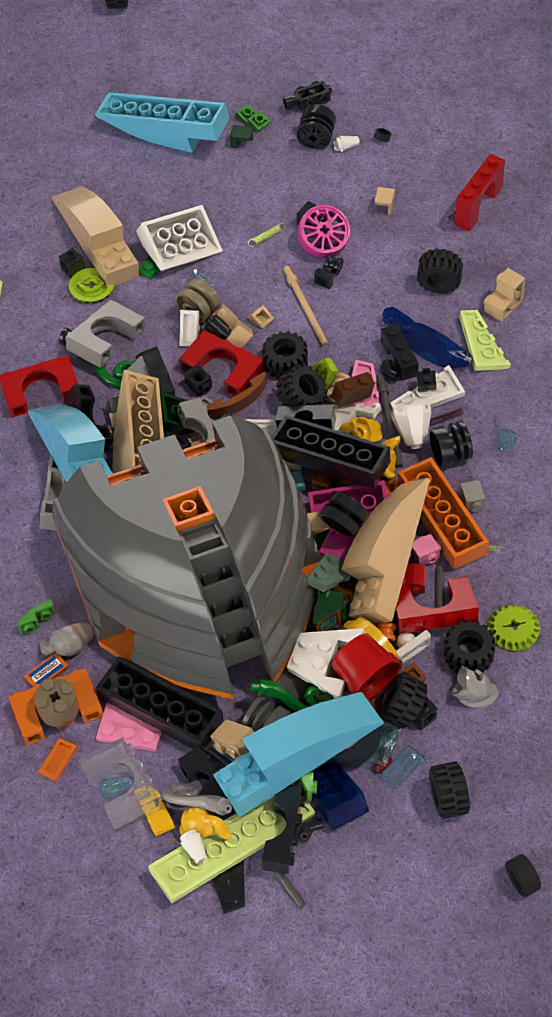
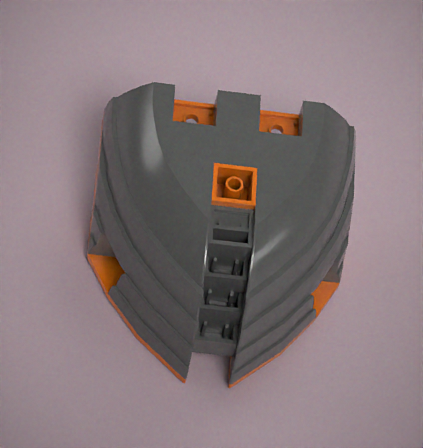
(193, 556)

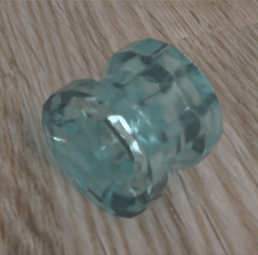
(505, 436)

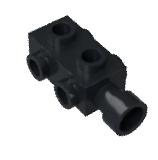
(304, 96)

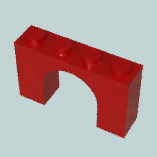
(486, 181)
(209, 347)
(15, 382)
(414, 617)

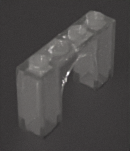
(120, 759)

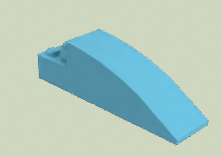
(165, 120)
(69, 438)
(293, 748)

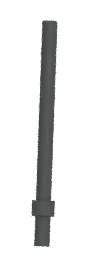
(383, 393)

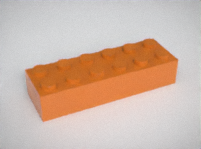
(447, 516)

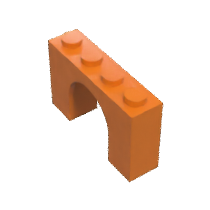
(27, 714)

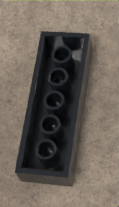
(331, 451)
(159, 704)

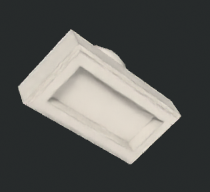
(189, 327)
(411, 645)

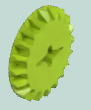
(80, 287)
(506, 636)

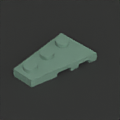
(328, 573)

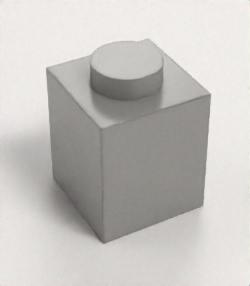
(472, 496)

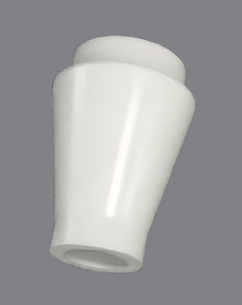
(344, 143)
(193, 845)

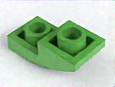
(252, 118)
(29, 622)
(308, 785)

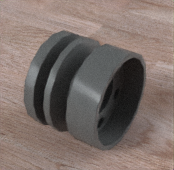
(263, 713)

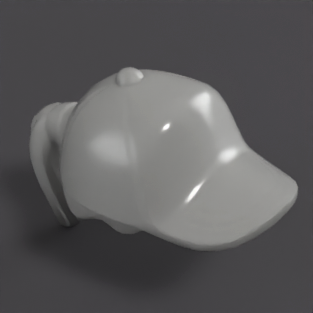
(68, 640)

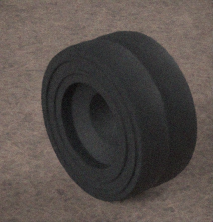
(523, 875)

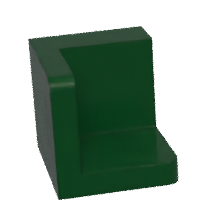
(240, 133)

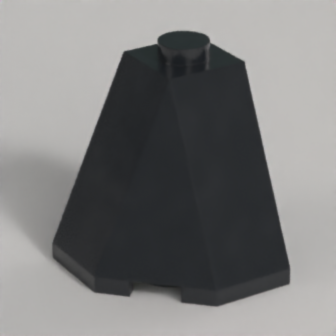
(151, 364)

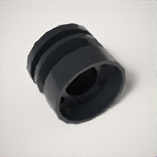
(316, 126)
(451, 443)

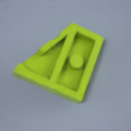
(327, 370)

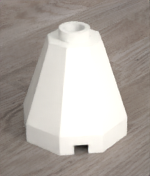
(412, 424)

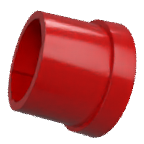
(366, 666)

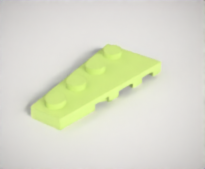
(481, 343)

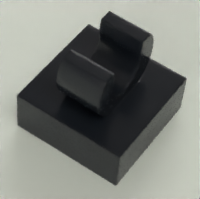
(324, 277)
(426, 379)

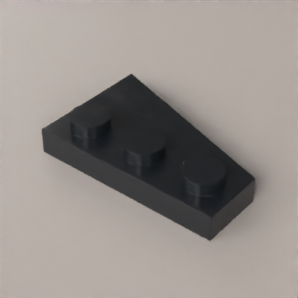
(231, 888)

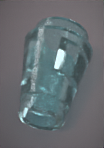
(114, 786)

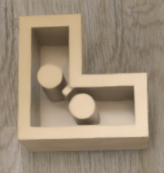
(506, 296)
(229, 737)

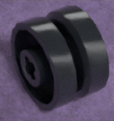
(343, 514)

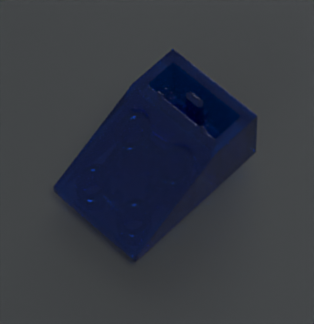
(337, 796)

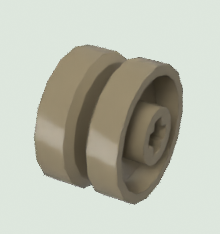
(198, 296)

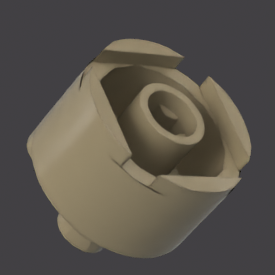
(56, 702)

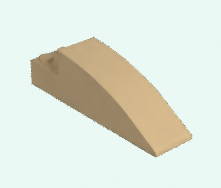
(98, 234)
(136, 418)
(383, 551)

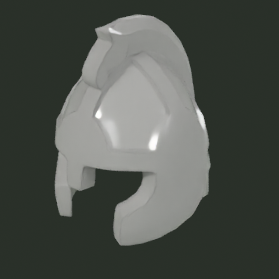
(474, 689)

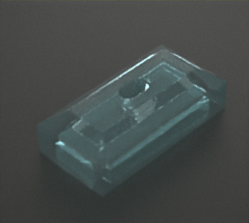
(407, 758)

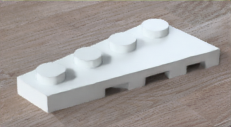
(447, 390)

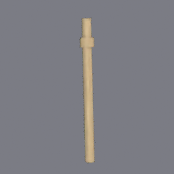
(293, 281)

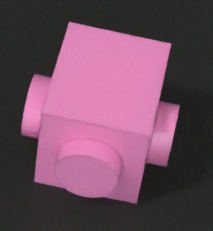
(426, 550)

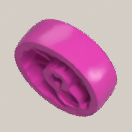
(326, 212)

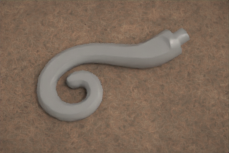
(190, 796)

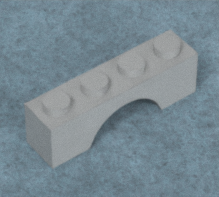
(195, 416)
(54, 486)

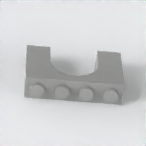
(109, 317)

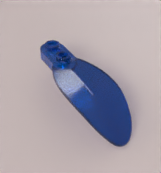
(427, 341)

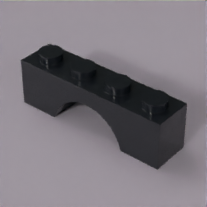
(83, 399)
(278, 851)

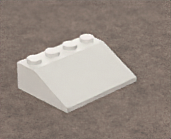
(179, 238)

